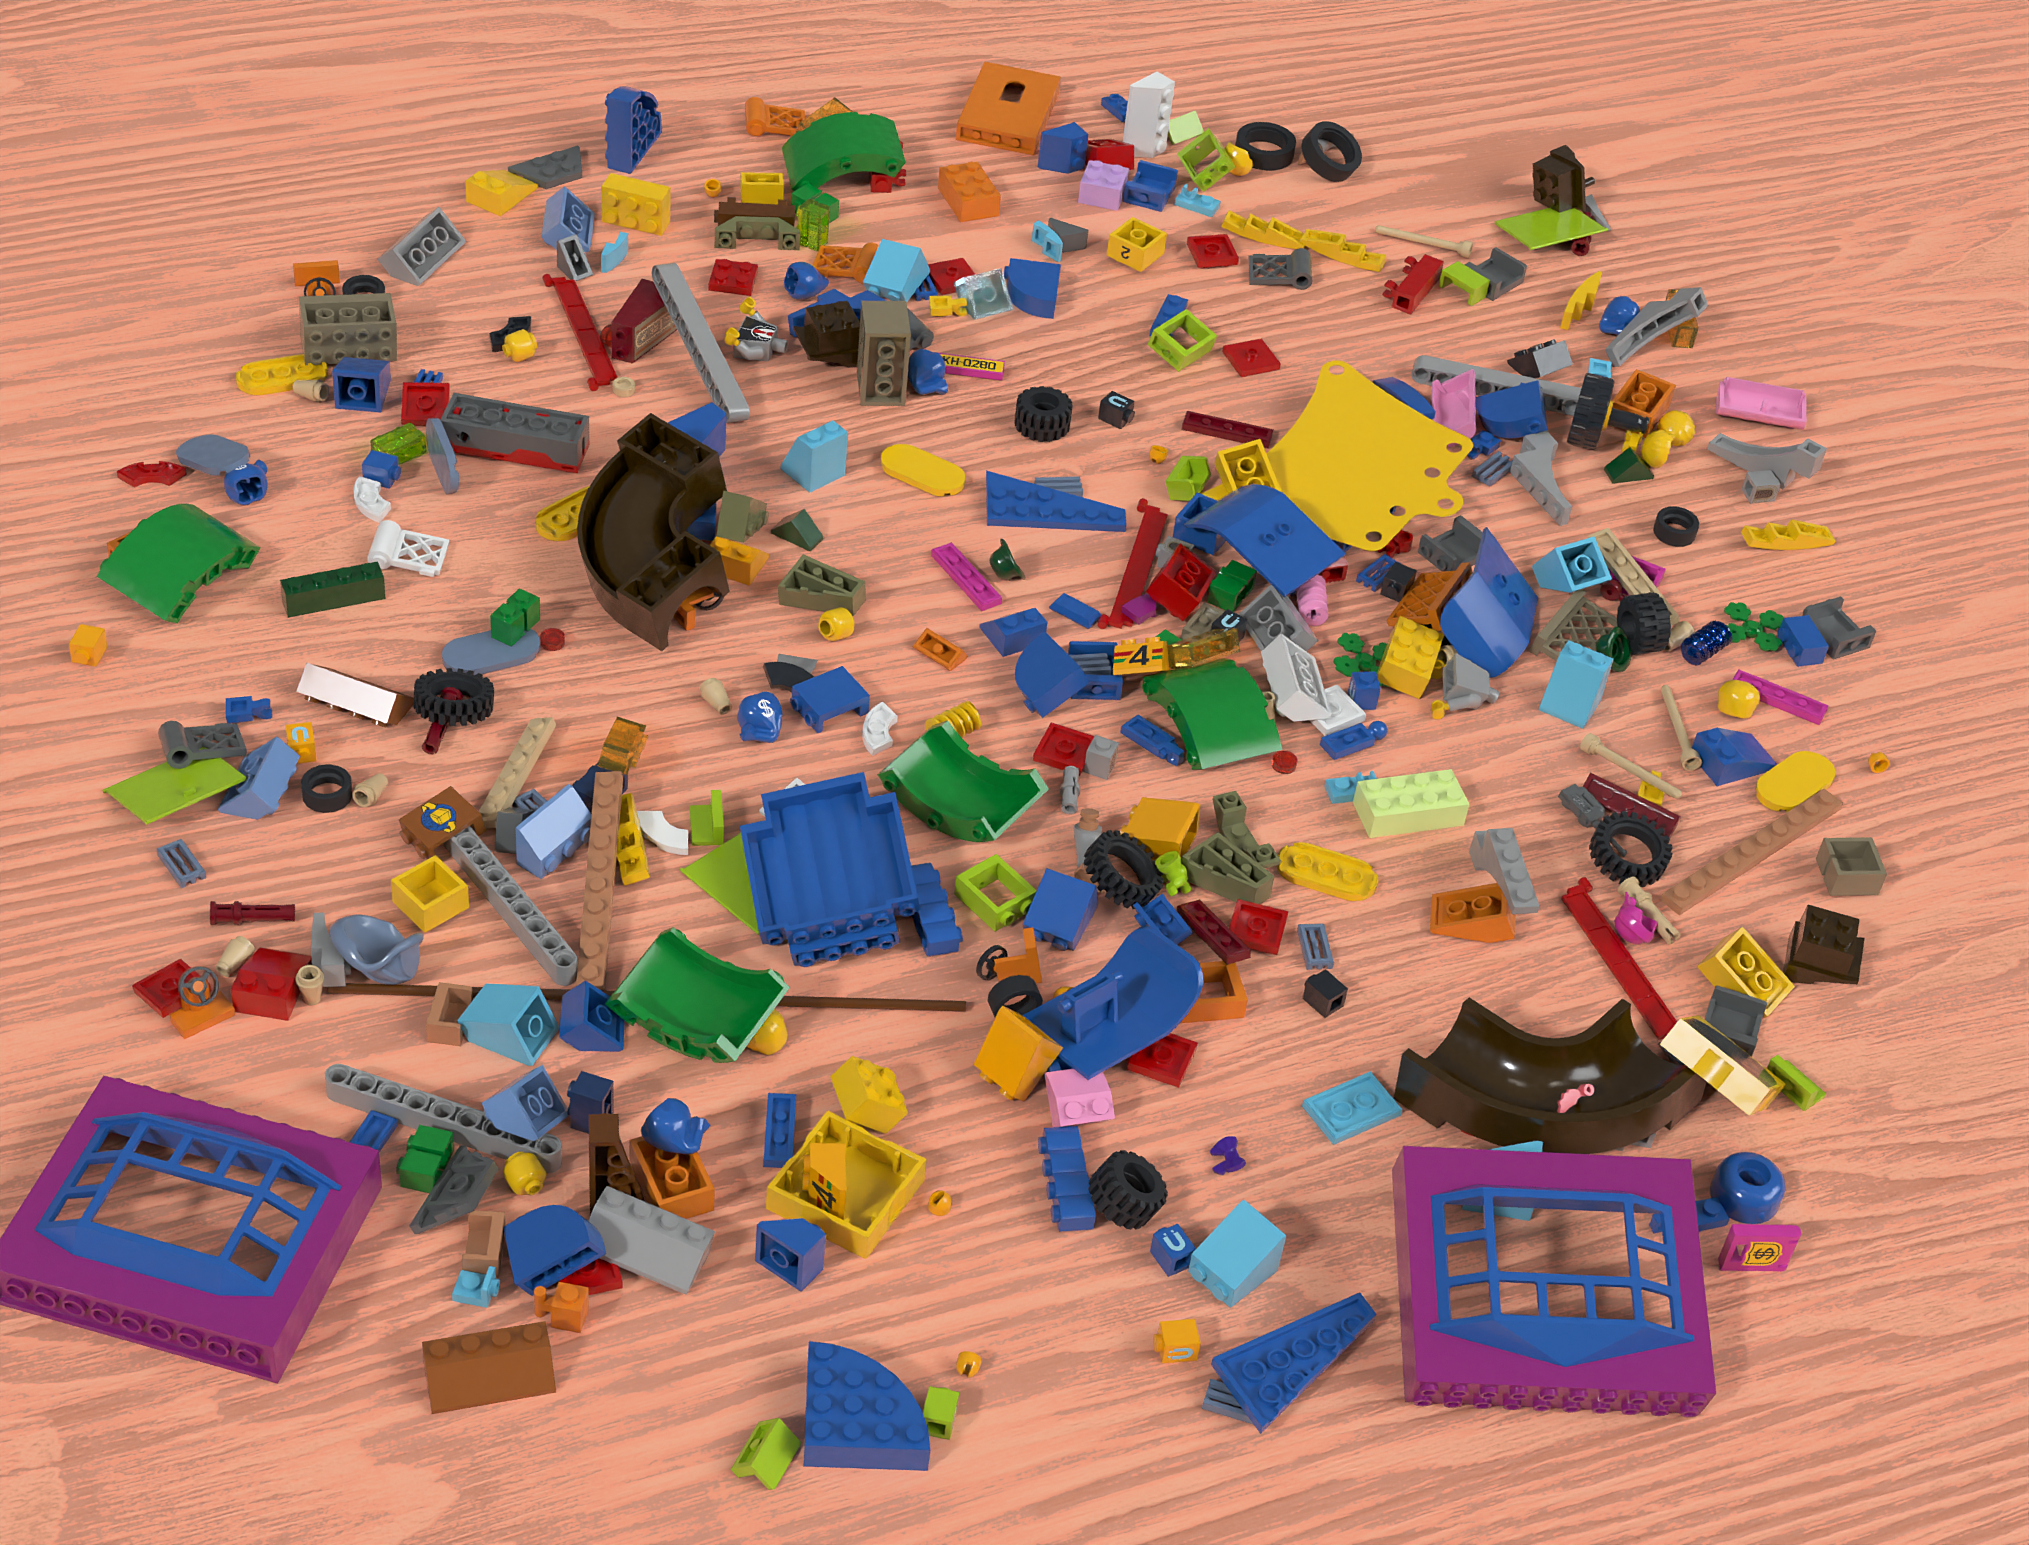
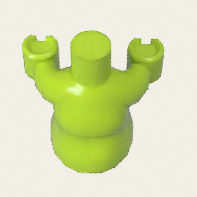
(1174, 872)

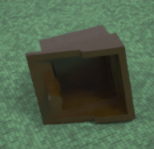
(1560, 181)
(830, 333)
(1824, 948)

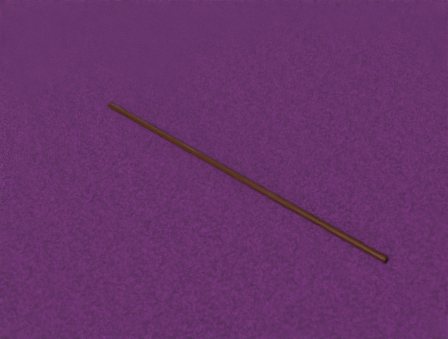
(786, 1001)

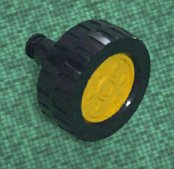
(1596, 412)

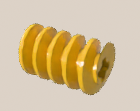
(961, 717)

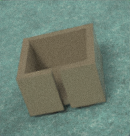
(1851, 866)

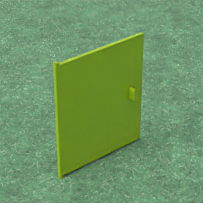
(1549, 227)
(170, 789)
(726, 879)

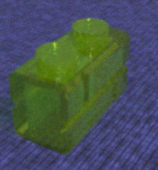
(813, 224)
(402, 442)

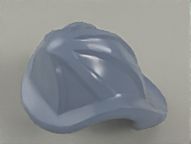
(376, 948)

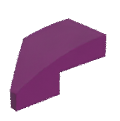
(1140, 609)

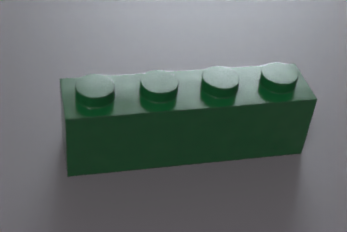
(332, 589)

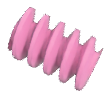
(1313, 601)

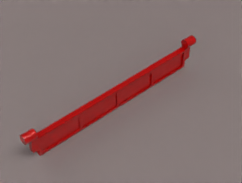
(584, 330)
(1138, 564)
(1618, 959)

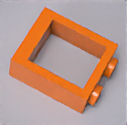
(1222, 1007)

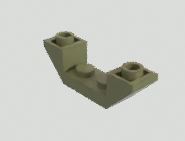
(757, 228)
(1230, 818)

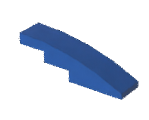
(1406, 395)

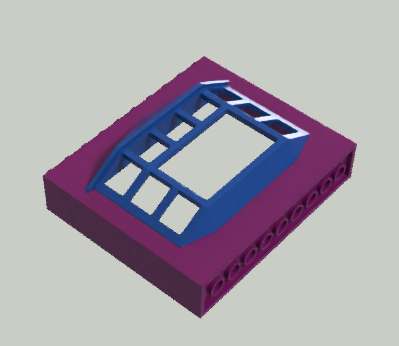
(170, 1293)
(1546, 1357)

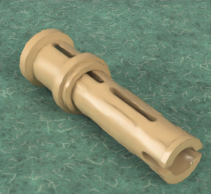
(1644, 902)

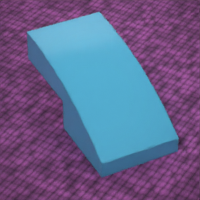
(1048, 240)
(614, 253)
(1600, 367)

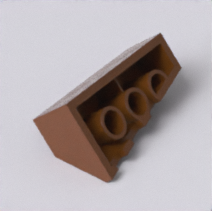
(608, 1159)

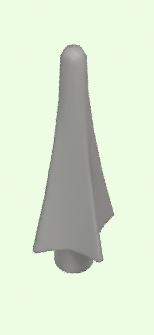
(1592, 207)

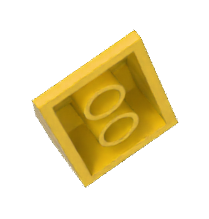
(497, 190)
(1245, 466)
(1745, 968)

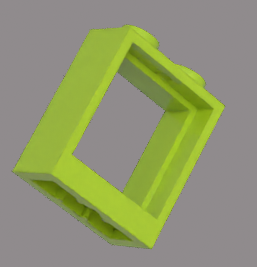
(1191, 156)
(1180, 357)
(986, 872)

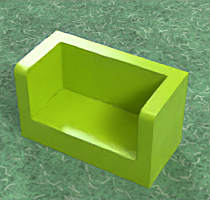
(1467, 280)
(1188, 477)

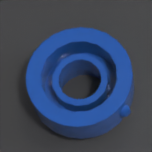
(1744, 1201)

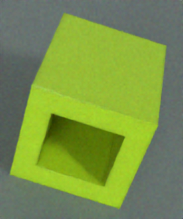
(940, 1411)

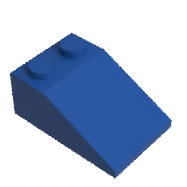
(1731, 755)

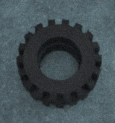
(1043, 413)
(1645, 622)
(1128, 1189)

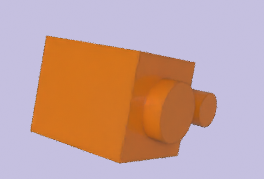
(567, 1306)

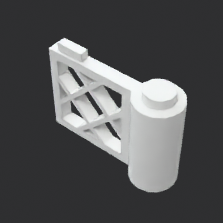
(390, 545)

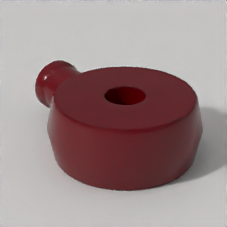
(1612, 590)

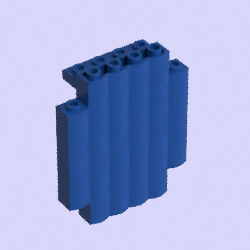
(829, 869)

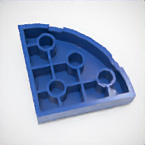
(631, 127)
(860, 1414)

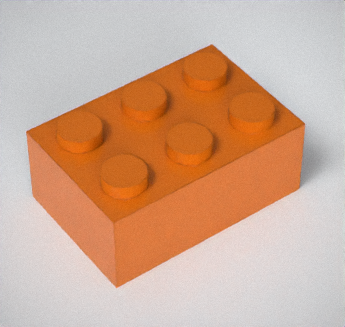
(969, 191)
(1645, 396)
(672, 1179)

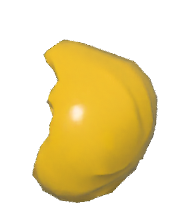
(1240, 159)
(1679, 425)
(1656, 448)
(1738, 699)
(770, 1036)

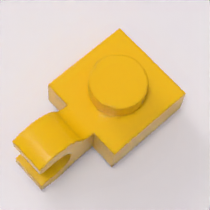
(944, 306)
(1631, 440)
(1650, 792)

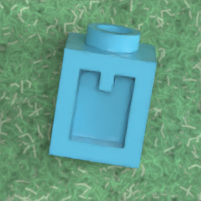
(476, 1288)

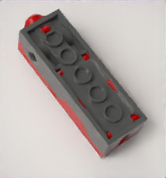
(515, 432)

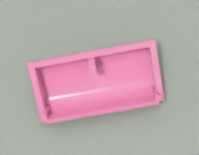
(1456, 403)
(1761, 403)

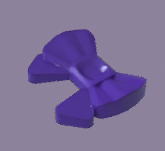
(1227, 1148)

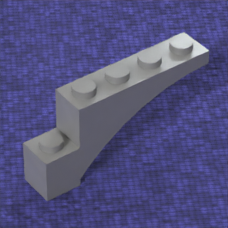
(1654, 320)
(1783, 461)
(1534, 472)
(1501, 857)

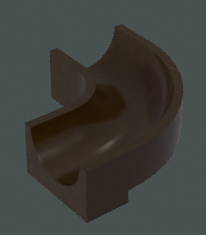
(637, 527)
(1509, 1082)

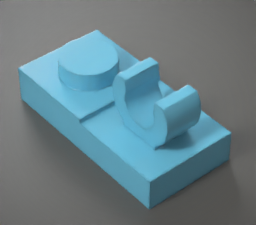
(1198, 203)
(1343, 789)

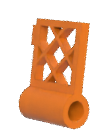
(760, 117)
(858, 263)

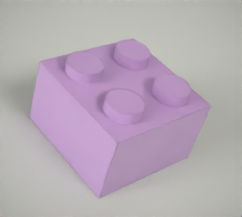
(1103, 185)

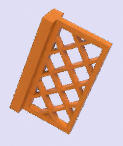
(1430, 596)

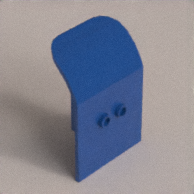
(1270, 535)
(1491, 612)
(1124, 1006)

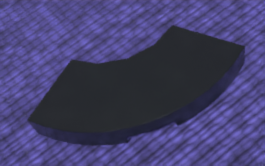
(514, 324)
(785, 675)

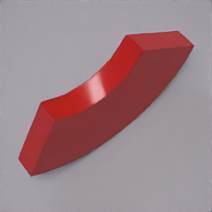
(141, 473)

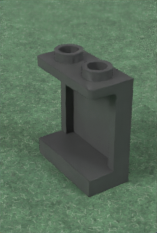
(1502, 271)
(1453, 546)
(1838, 629)
(1736, 1016)

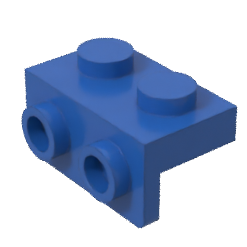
(1164, 918)

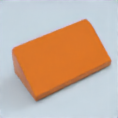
(939, 649)

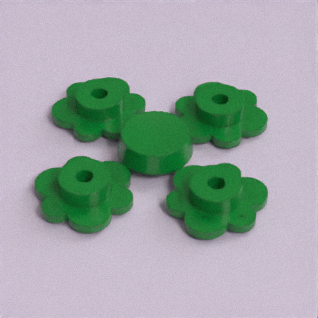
(1754, 629)
(1362, 661)

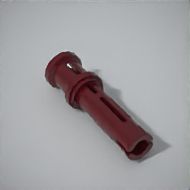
(1582, 245)
(437, 731)
(237, 913)

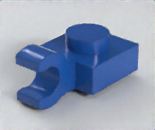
(1483, 443)
(243, 708)

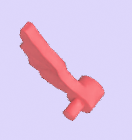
(1570, 1097)

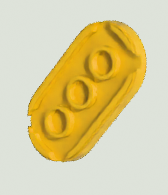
(277, 374)
(922, 470)
(560, 518)
(1794, 780)
(1327, 871)

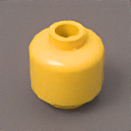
(519, 345)
(836, 624)
(524, 1173)

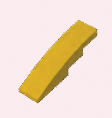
(1271, 233)
(1335, 247)
(1581, 299)
(1790, 537)
(630, 845)

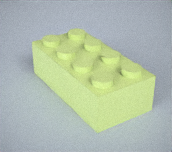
(1410, 803)

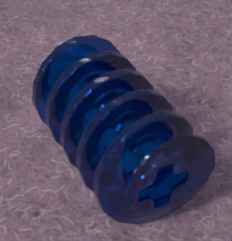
(1706, 642)

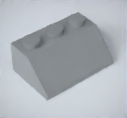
(1276, 615)

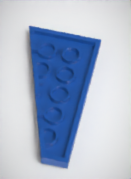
(1030, 505)
(1281, 1364)

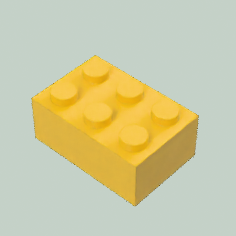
(636, 204)
(1409, 657)

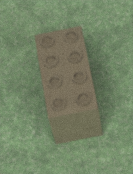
(347, 327)
(883, 353)

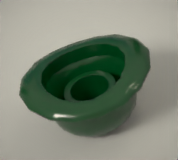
(1004, 563)
(1616, 646)

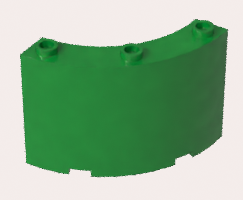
(842, 146)
(173, 557)
(1215, 711)
(957, 789)
(696, 999)

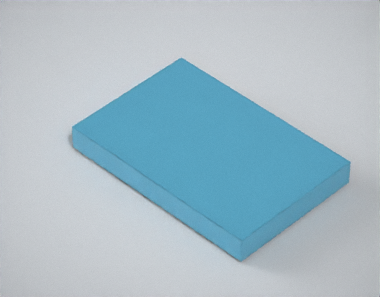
(1352, 1108)

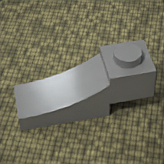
(326, 956)

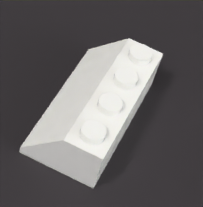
(1149, 115)
(1294, 681)

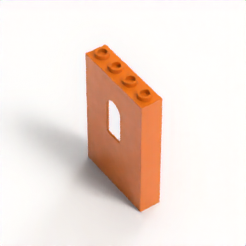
(1005, 123)

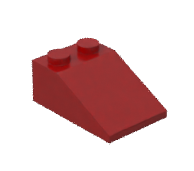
(1110, 152)
(1181, 582)
(268, 984)

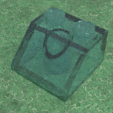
(984, 293)

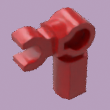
(1399, 544)

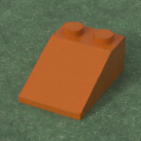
(1473, 914)

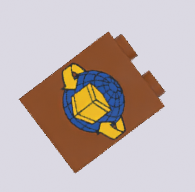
(439, 821)

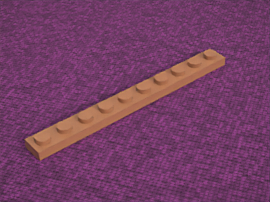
(1751, 852)
(600, 879)

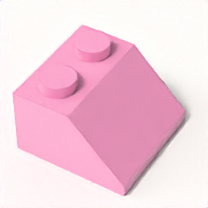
(1078, 1100)

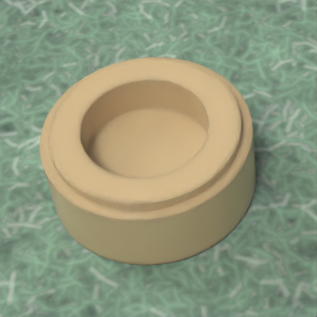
(623, 387)

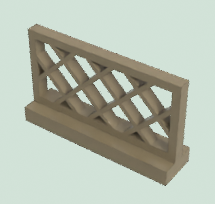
(1566, 614)

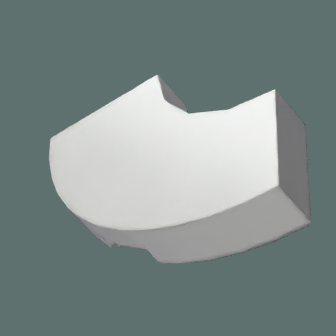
(368, 499)
(876, 728)
(662, 833)

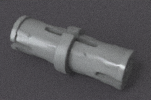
(1070, 790)

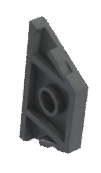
(551, 169)
(456, 1190)

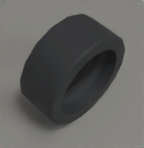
(363, 283)
(1674, 536)
(326, 802)
(1012, 987)

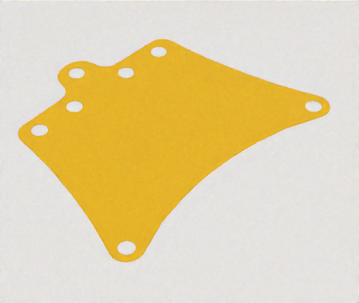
(1359, 457)

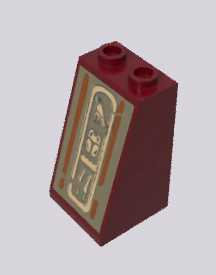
(640, 323)

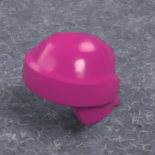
(1632, 924)

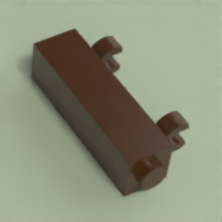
(731, 208)

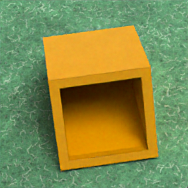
(1163, 825)
(1015, 1054)

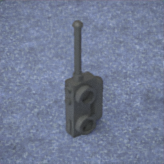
(1586, 808)

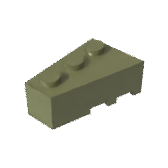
(740, 517)
(820, 587)
(1227, 871)

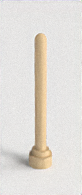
(1463, 248)
(1592, 745)
(1689, 758)

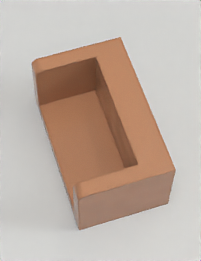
(446, 1009)
(484, 1242)

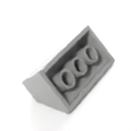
(422, 248)
(651, 1240)

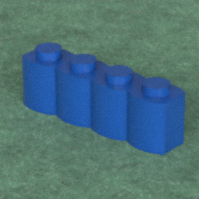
(935, 920)
(1067, 1178)

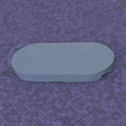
(212, 454)
(442, 455)
(485, 654)

